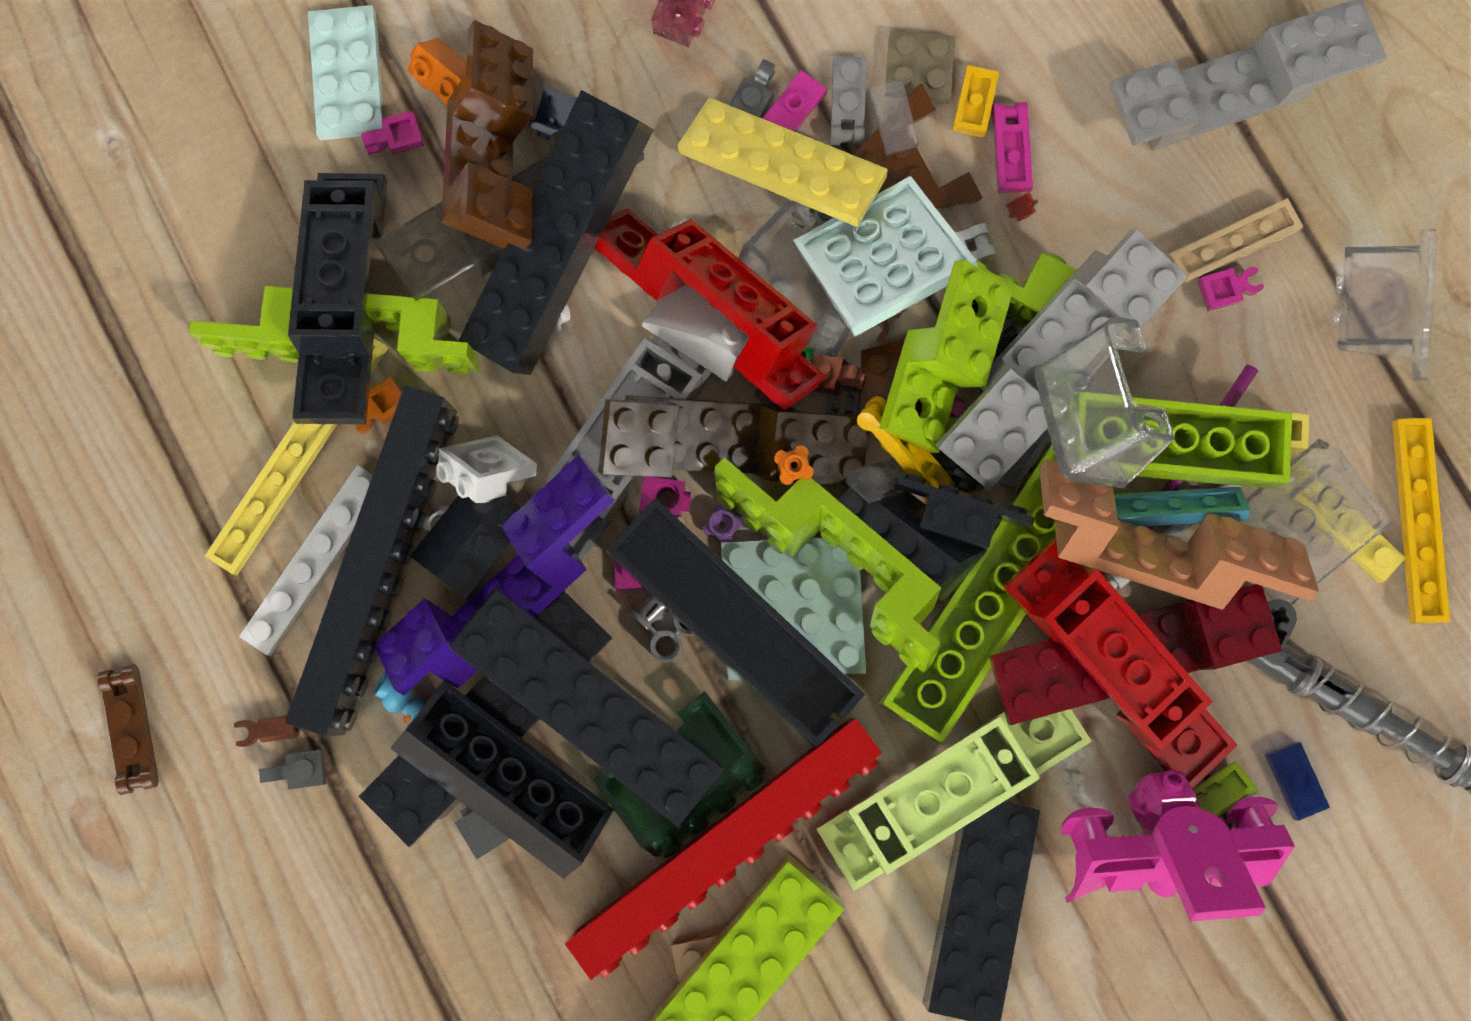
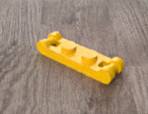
(909, 457)

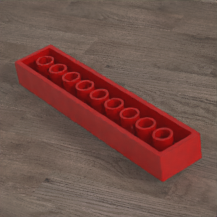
(722, 847)

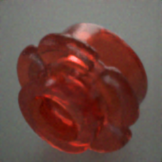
(1022, 207)

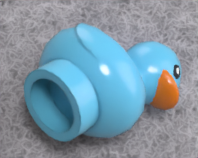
(396, 702)

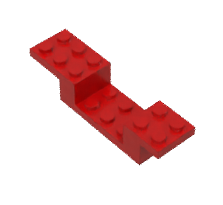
(698, 260)
(1126, 660)

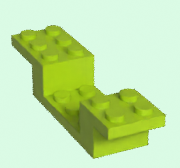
(420, 323)
(811, 509)

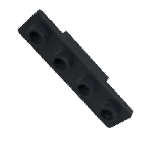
(958, 516)

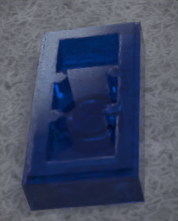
(1297, 781)

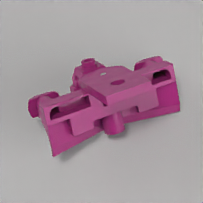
(1182, 849)

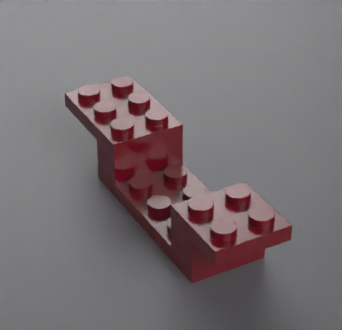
(1050, 680)

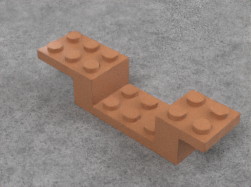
(1203, 569)

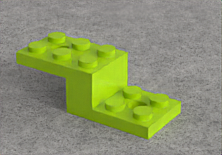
(1039, 286)
(946, 356)

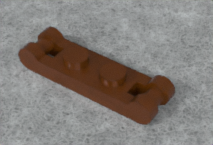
(128, 729)

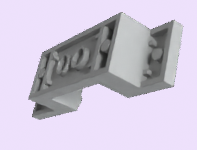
(1276, 72)
(651, 371)
(1009, 411)

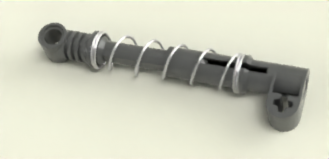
(1308, 677)

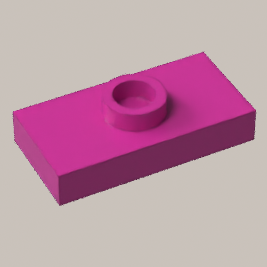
(796, 102)

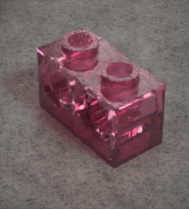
(680, 32)

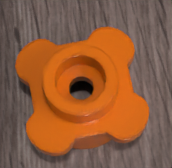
(784, 462)

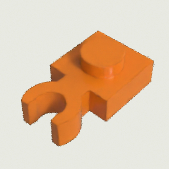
(381, 404)

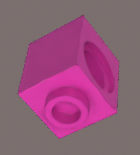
(653, 486)

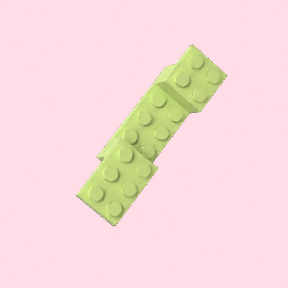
(947, 793)

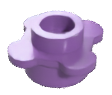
(721, 515)

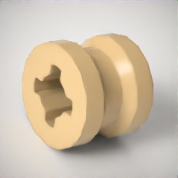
(731, 240)

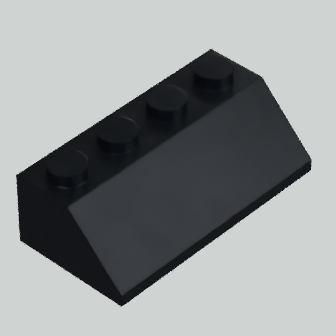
(898, 523)

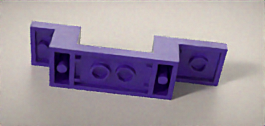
(533, 578)

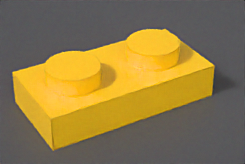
(975, 101)

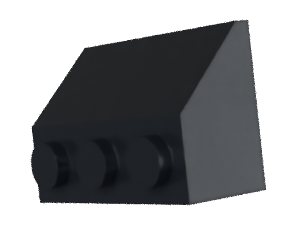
(466, 542)

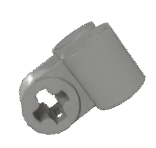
(662, 624)

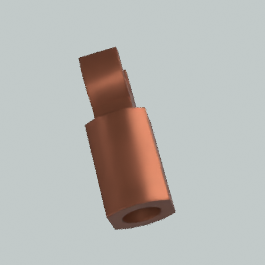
(267, 730)

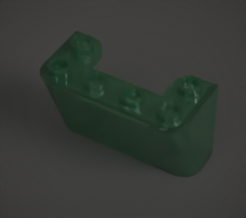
(719, 739)

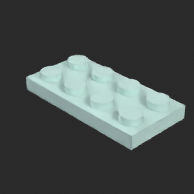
(345, 72)

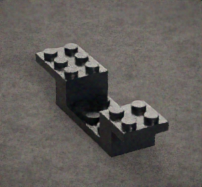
(330, 296)
(414, 802)

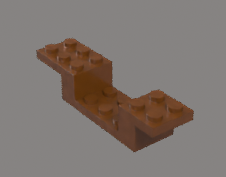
(481, 125)

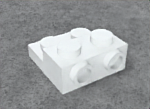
(483, 468)

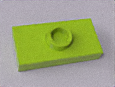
(1224, 789)

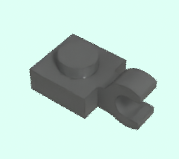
(753, 95)
(301, 770)

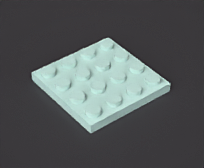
(887, 261)
(812, 591)

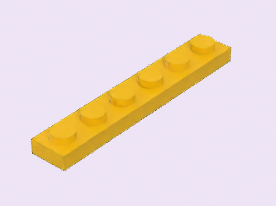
(1421, 521)

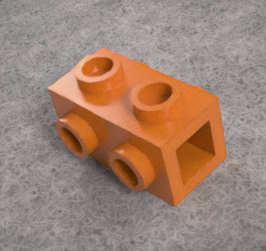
(437, 68)

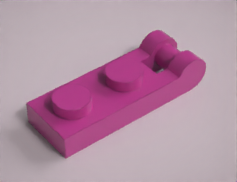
(1012, 148)

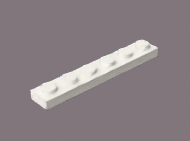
(308, 566)

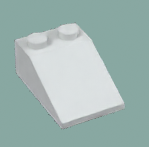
(697, 331)

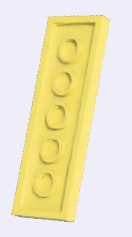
(783, 161)

